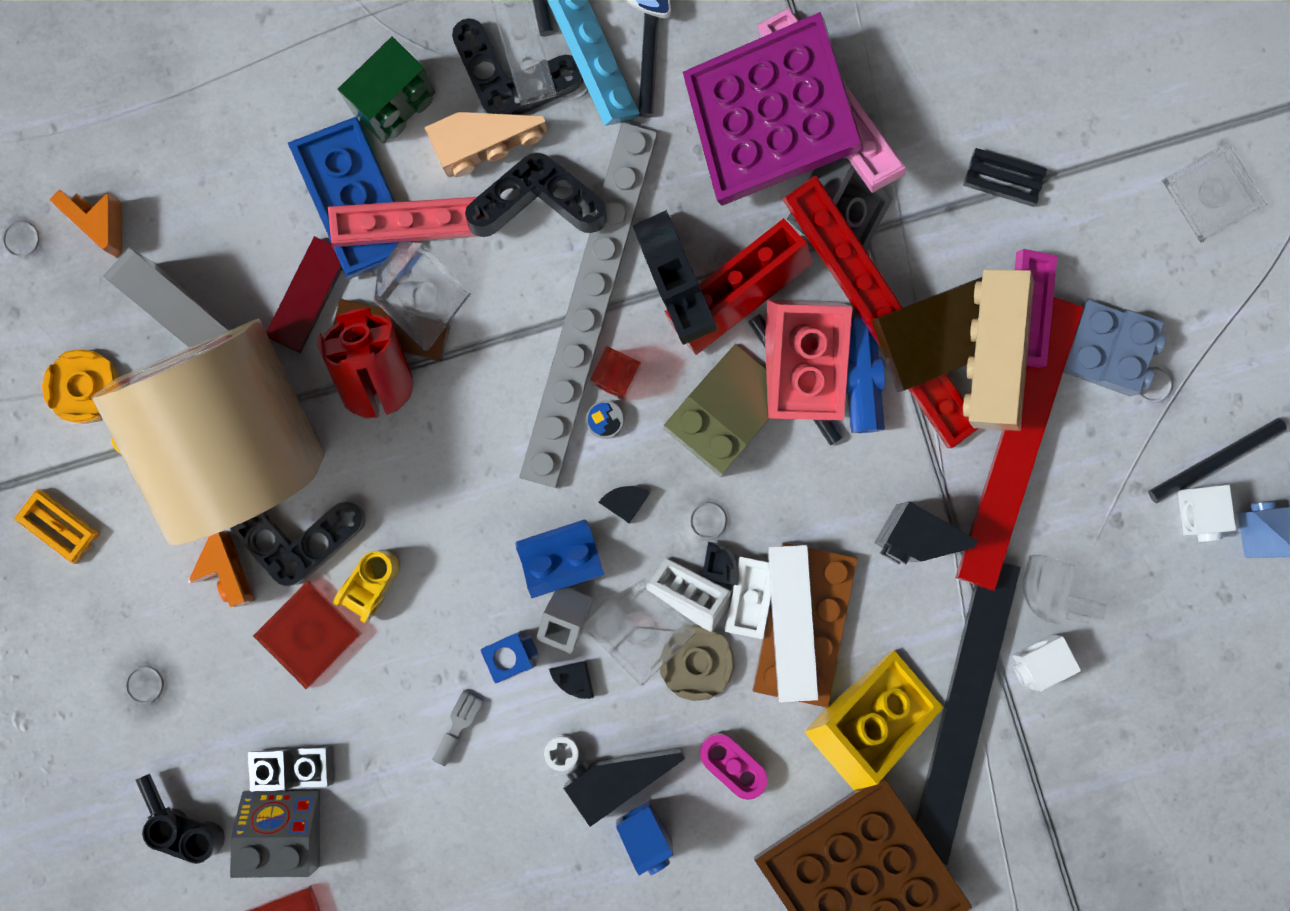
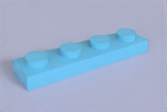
(595, 61)

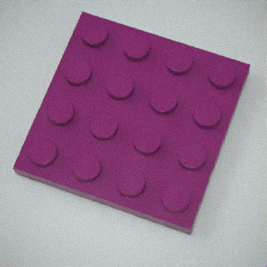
(772, 110)

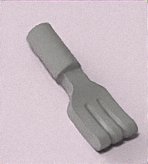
(461, 717)

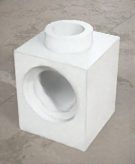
(1206, 512)
(1045, 663)

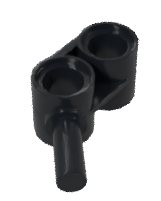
(184, 829)

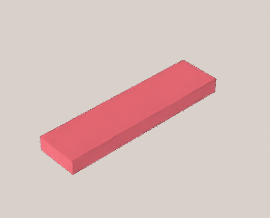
(399, 221)

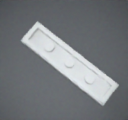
(792, 623)

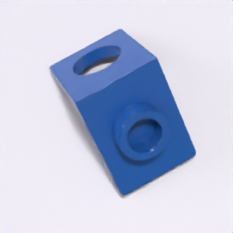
(524, 651)

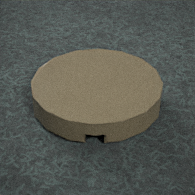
(700, 666)

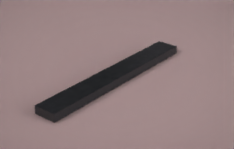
(965, 711)

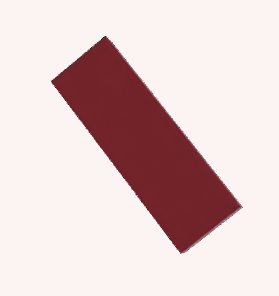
(305, 296)

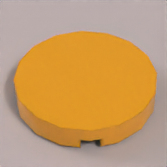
(73, 382)

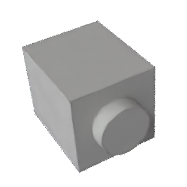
(564, 619)

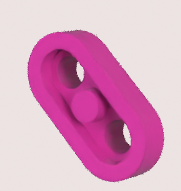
(732, 765)

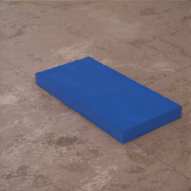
(344, 172)

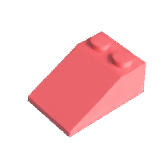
(807, 359)

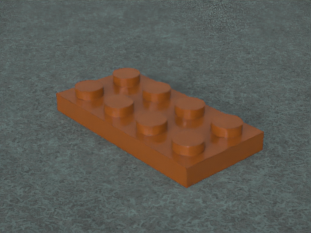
(830, 590)

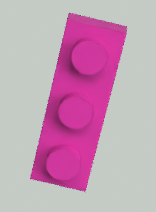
(1044, 272)

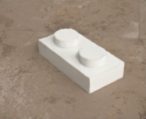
(750, 599)

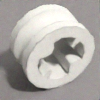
(570, 760)

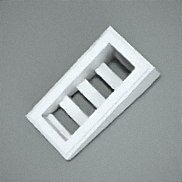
(693, 610)

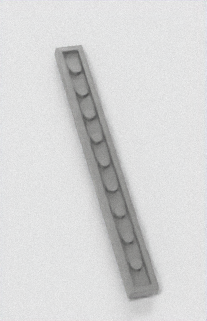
(588, 307)

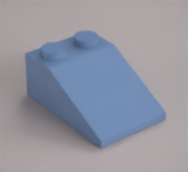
(1265, 531)

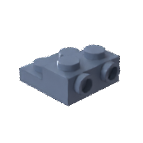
(1115, 348)

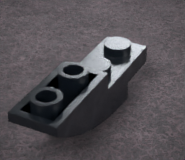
(674, 277)

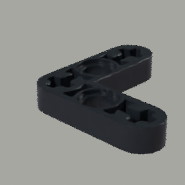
(498, 83)
(539, 186)
(299, 548)

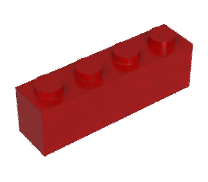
(752, 279)

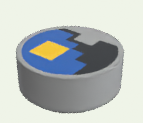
(604, 419)

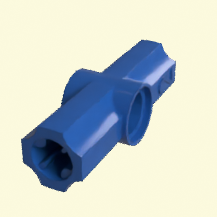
(864, 381)

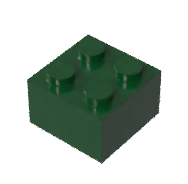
(388, 90)

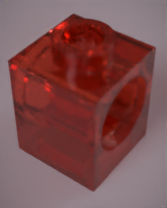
(615, 373)

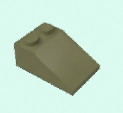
(723, 411)

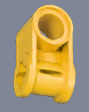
(364, 590)

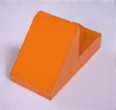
(98, 222)
(221, 559)

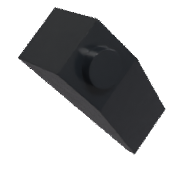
(613, 781)

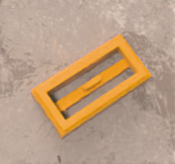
(82, 544)

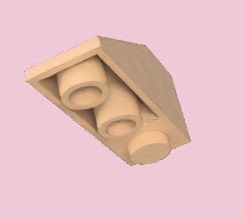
(476, 137)

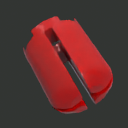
(366, 364)

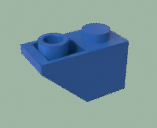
(645, 839)

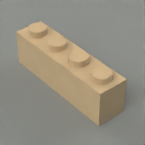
(1000, 349)

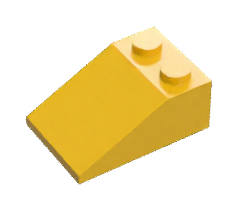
(874, 722)

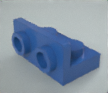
(559, 558)

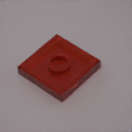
(307, 635)

